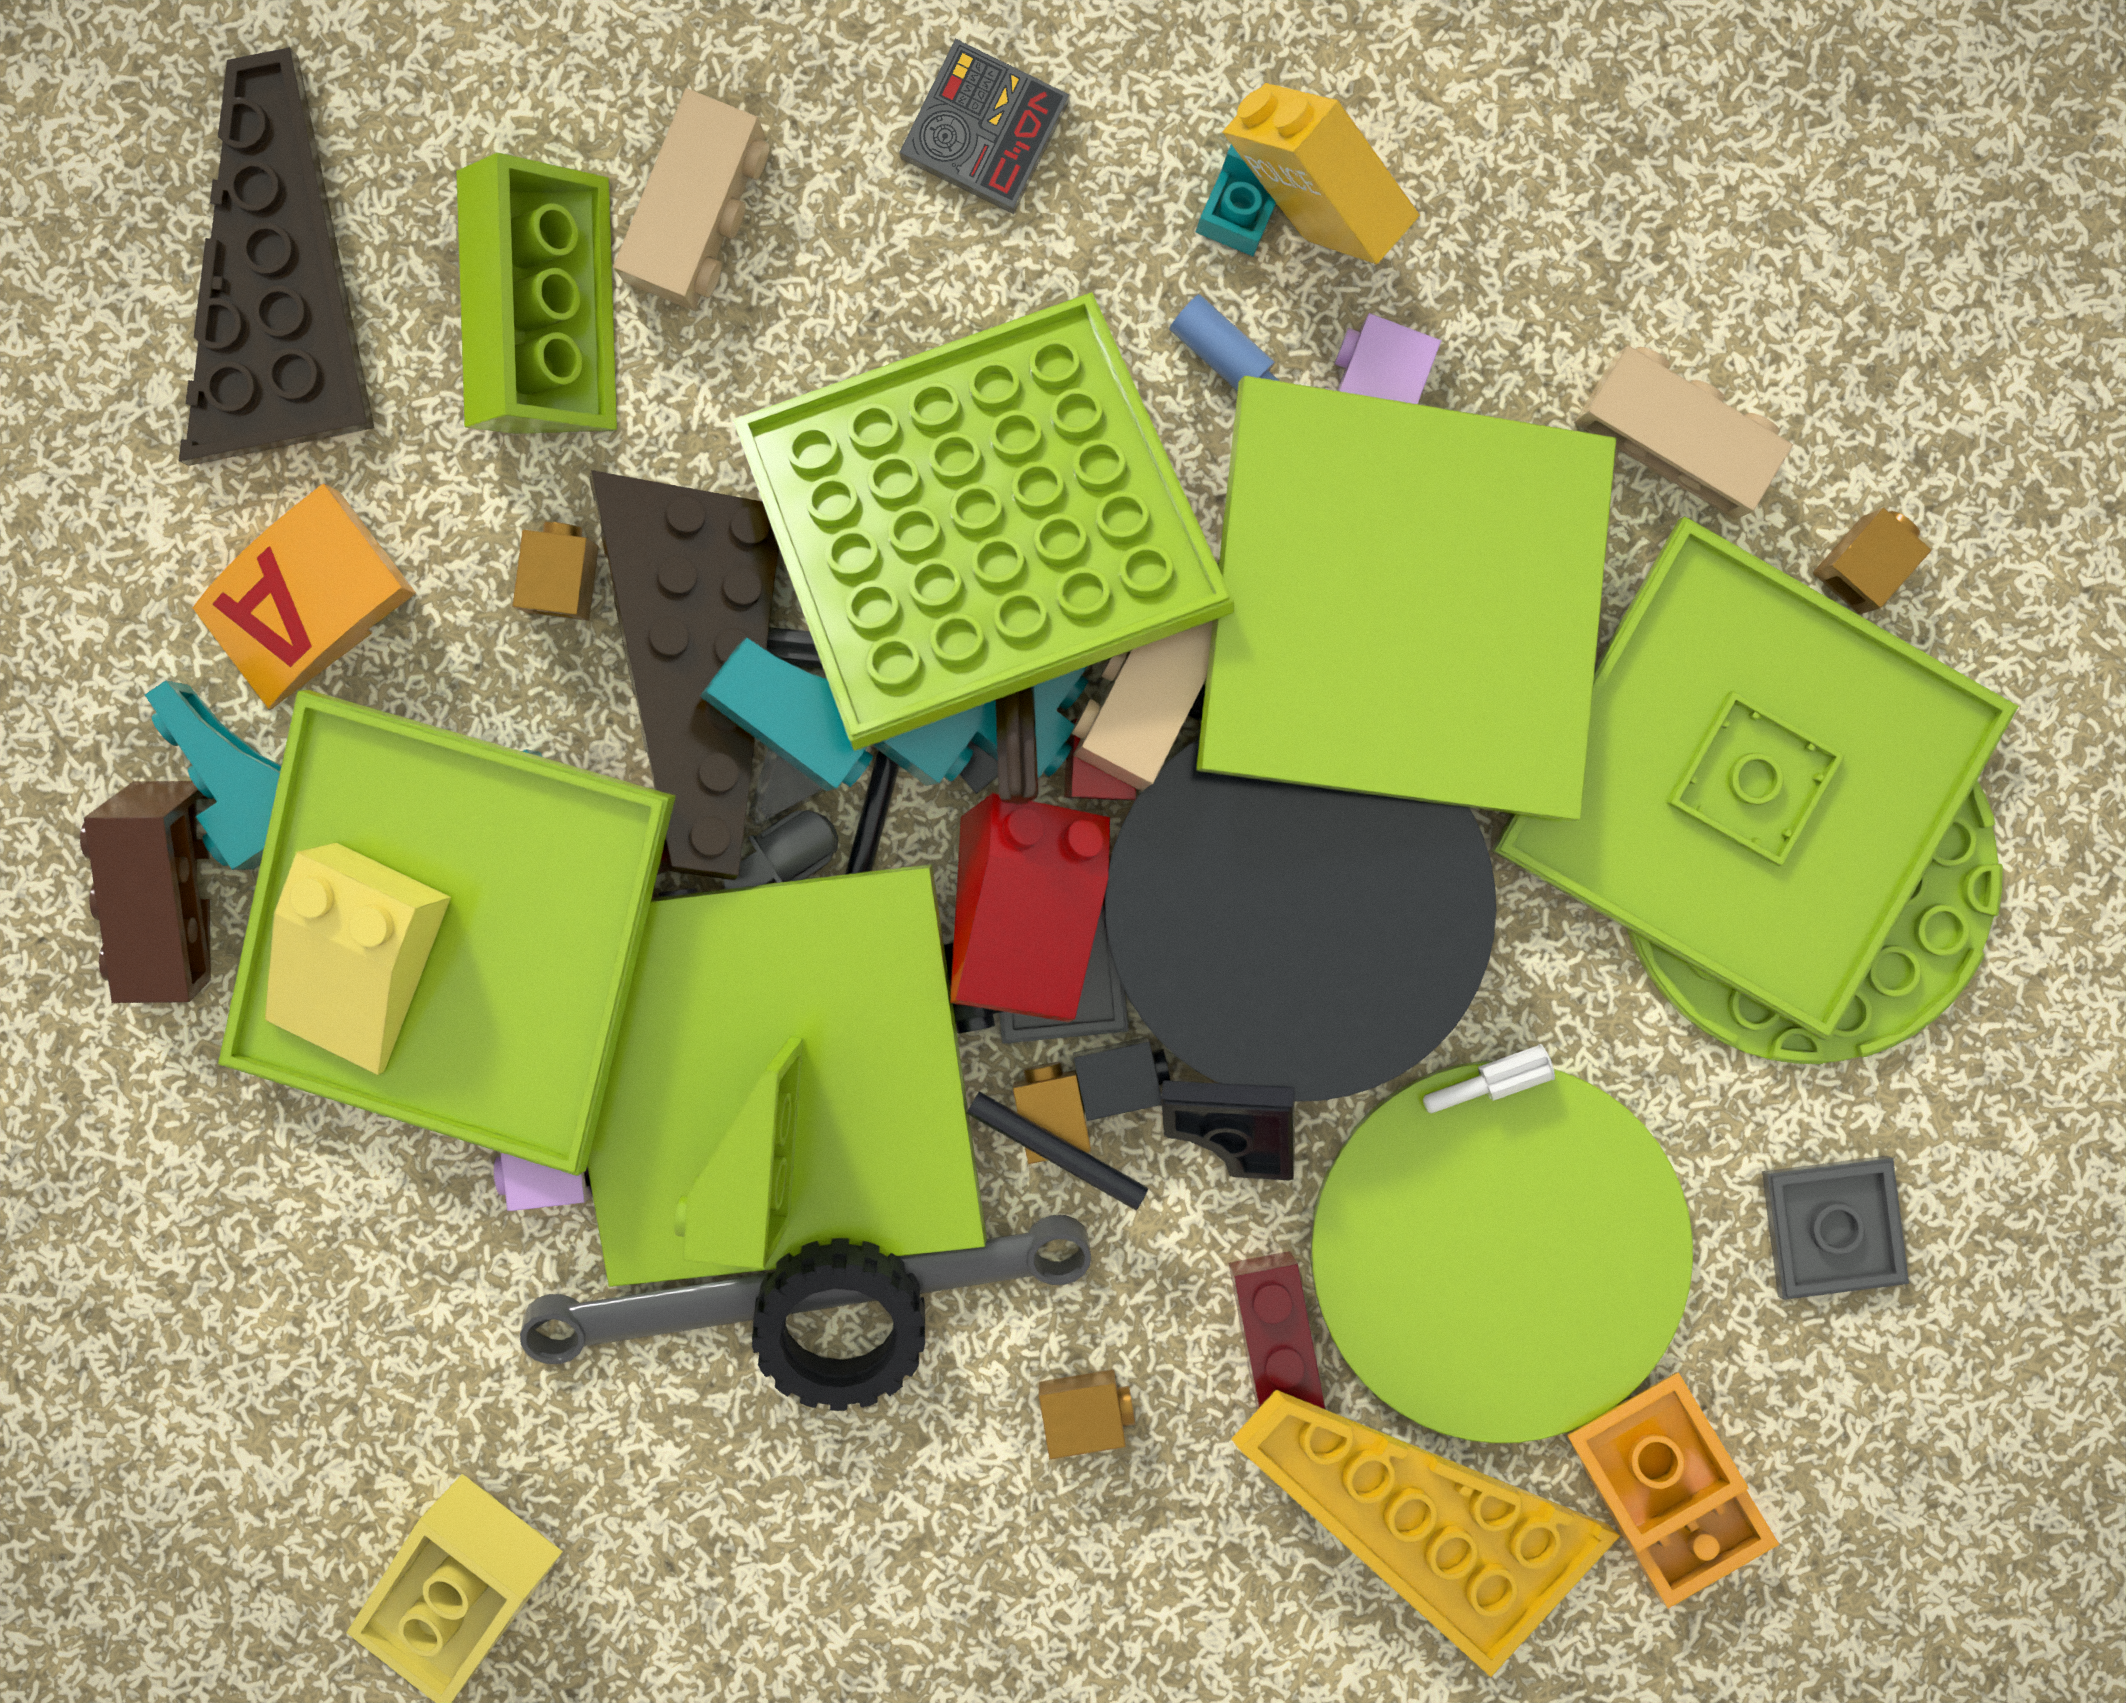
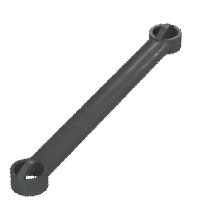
(735, 1298)

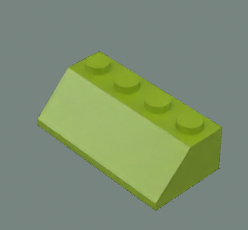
(535, 297)

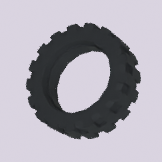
(830, 1379)

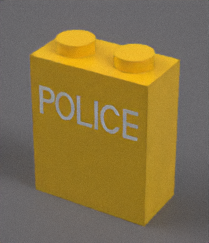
(1321, 171)

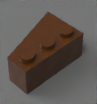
(148, 892)

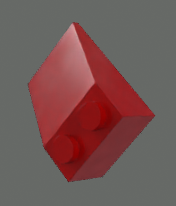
(1027, 906)

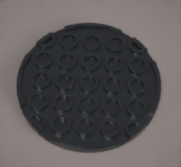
(1297, 927)

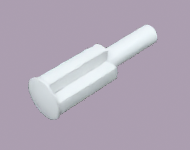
(1497, 1079)

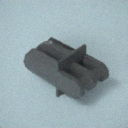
(788, 850)

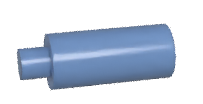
(1220, 343)

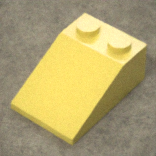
(349, 952)
(453, 1590)

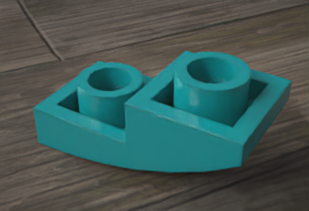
(1236, 207)

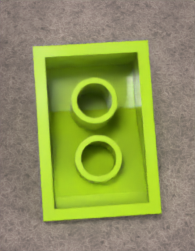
(746, 1187)

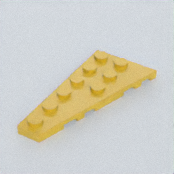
(1447, 1538)

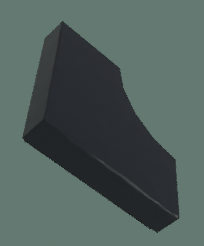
(1239, 1123)

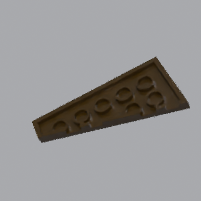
(272, 299)
(688, 588)

